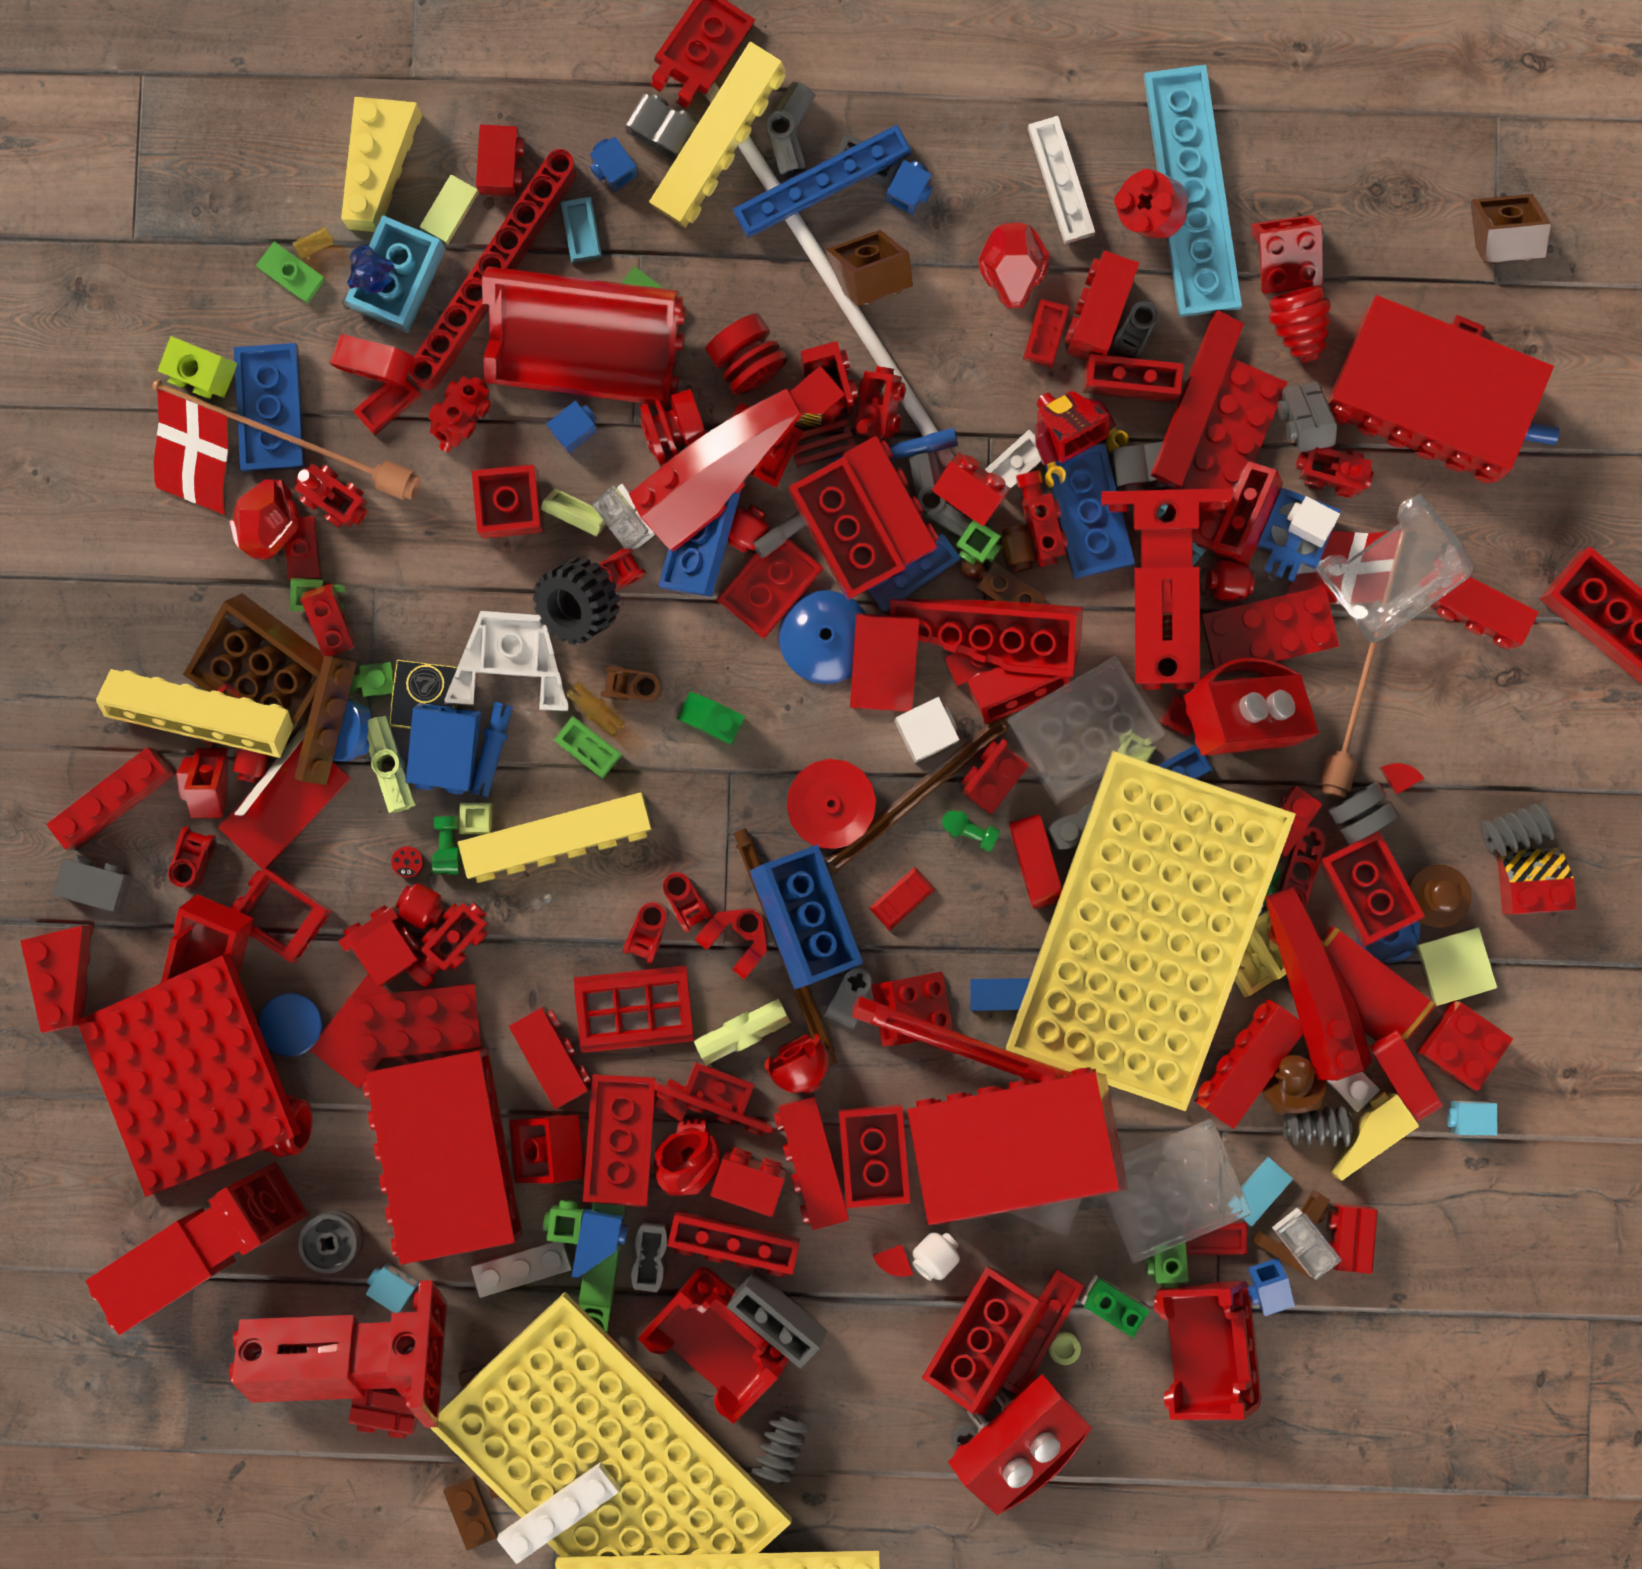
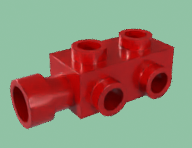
(1045, 525)
(453, 933)

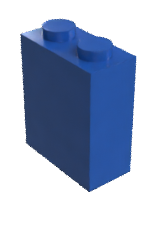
(443, 747)

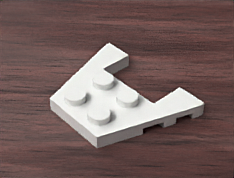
(509, 646)

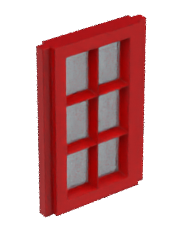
(633, 1009)

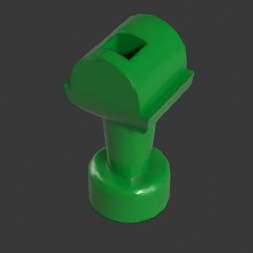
(958, 824)
(447, 857)

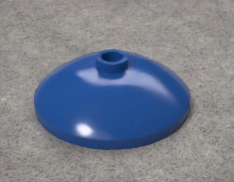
(800, 640)

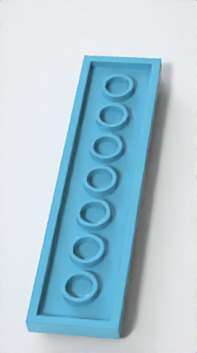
(1189, 153)

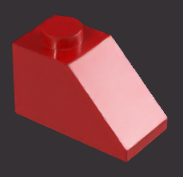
(207, 783)

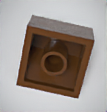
(1510, 228)
(870, 267)

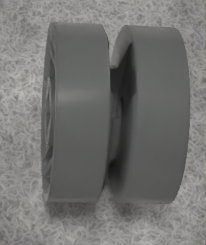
(1363, 813)
(315, 1246)

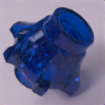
(369, 270)

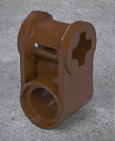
(625, 685)

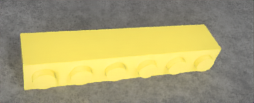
(718, 135)
(195, 712)
(555, 836)

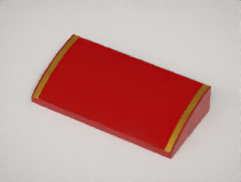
(1380, 994)

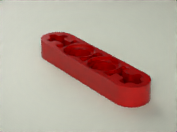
(1302, 887)

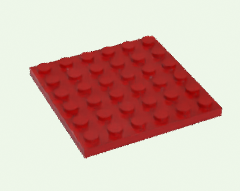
(188, 1076)

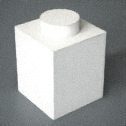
(1312, 521)

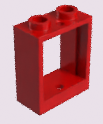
(308, 930)

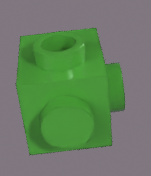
(979, 544)
(564, 1222)
(1168, 1267)

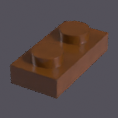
(470, 1513)

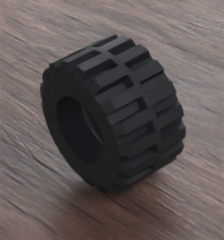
(592, 591)

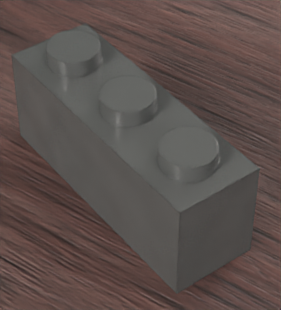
(777, 1319)

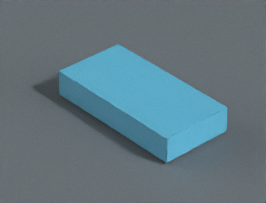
(581, 230)
(1263, 1188)

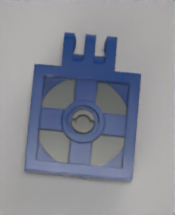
(1285, 546)

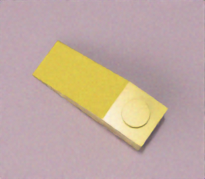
(1376, 1131)

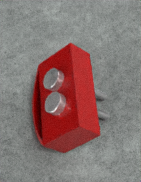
(1250, 711)
(1020, 1446)

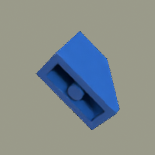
(598, 1239)

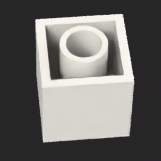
(927, 729)

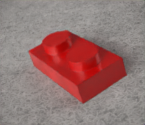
(357, 932)

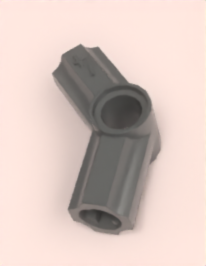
(786, 145)
(925, 476)

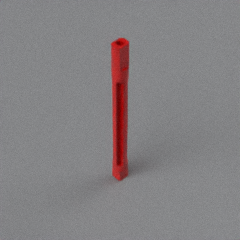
(957, 1043)

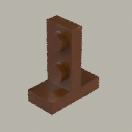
(1316, 1210)

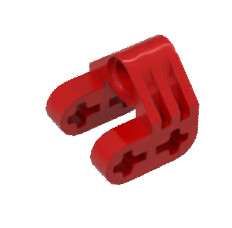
(720, 922)

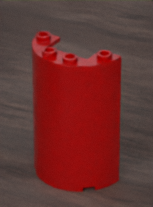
(582, 336)

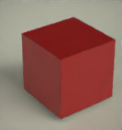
(388, 952)

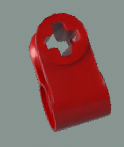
(618, 571)
(192, 856)
(686, 902)
(646, 933)

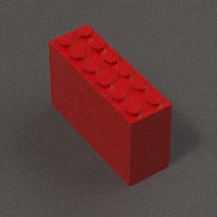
(1438, 390)
(1017, 1146)
(442, 1156)

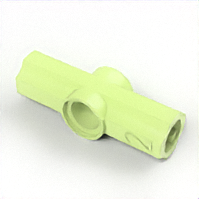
(393, 783)
(742, 1031)

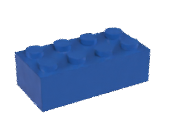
(806, 916)

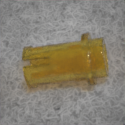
(312, 243)

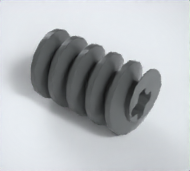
(1518, 828)
(1319, 1124)
(782, 1448)

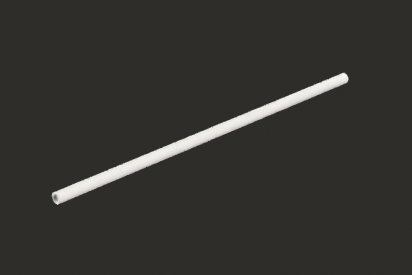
(850, 309)

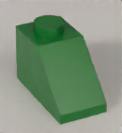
(711, 718)

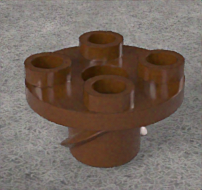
(1441, 895)
(1295, 1087)

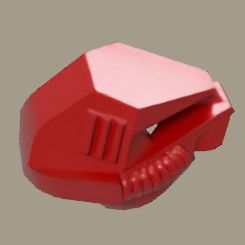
(1013, 262)
(264, 519)
(693, 1169)

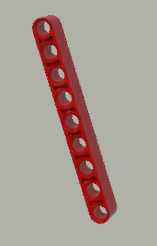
(493, 254)

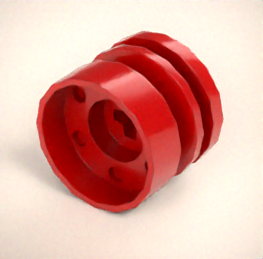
(743, 349)
(672, 427)

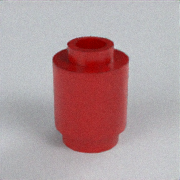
(250, 765)

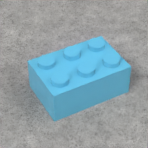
(415, 262)

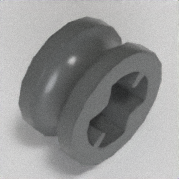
(962, 1430)

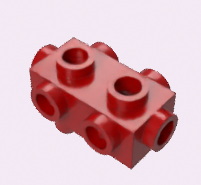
(876, 411)
(459, 412)
(1343, 471)
(323, 490)

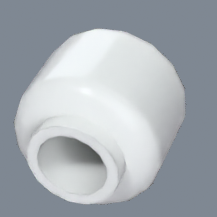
(936, 1256)

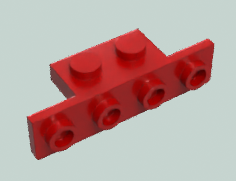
(718, 1093)

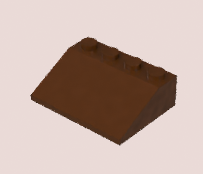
(257, 659)

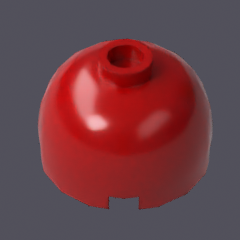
(799, 1065)

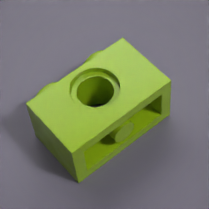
(213, 370)

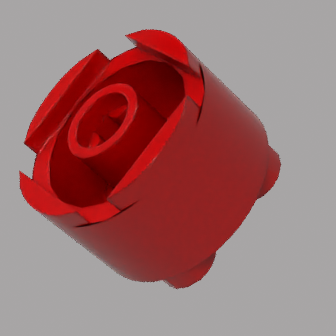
(1152, 204)

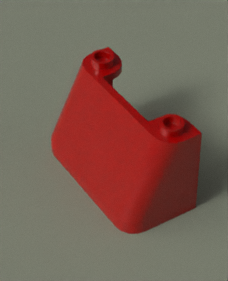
(715, 1343)
(1211, 1351)

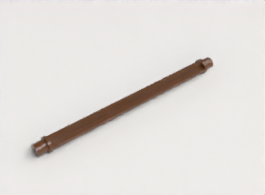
(919, 792)
(803, 994)

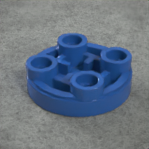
(353, 732)
(291, 1024)

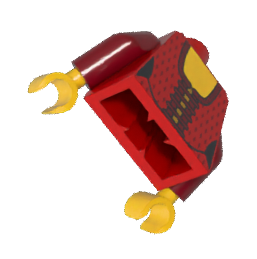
(1070, 427)

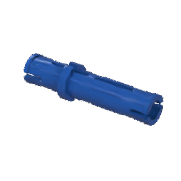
(491, 749)

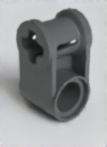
(1132, 335)
(844, 998)

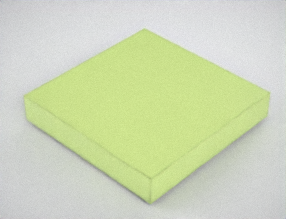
(1456, 966)

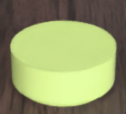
(1065, 1348)

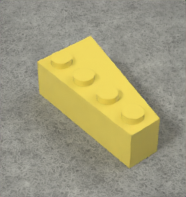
(377, 148)

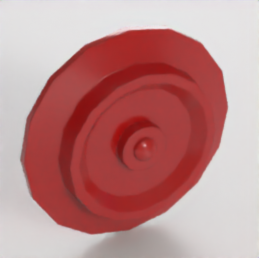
(831, 803)

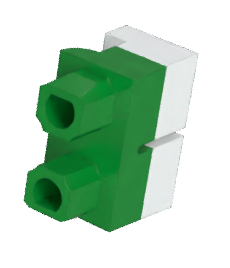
(1114, 1305)

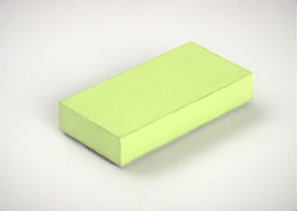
(449, 209)
(573, 512)

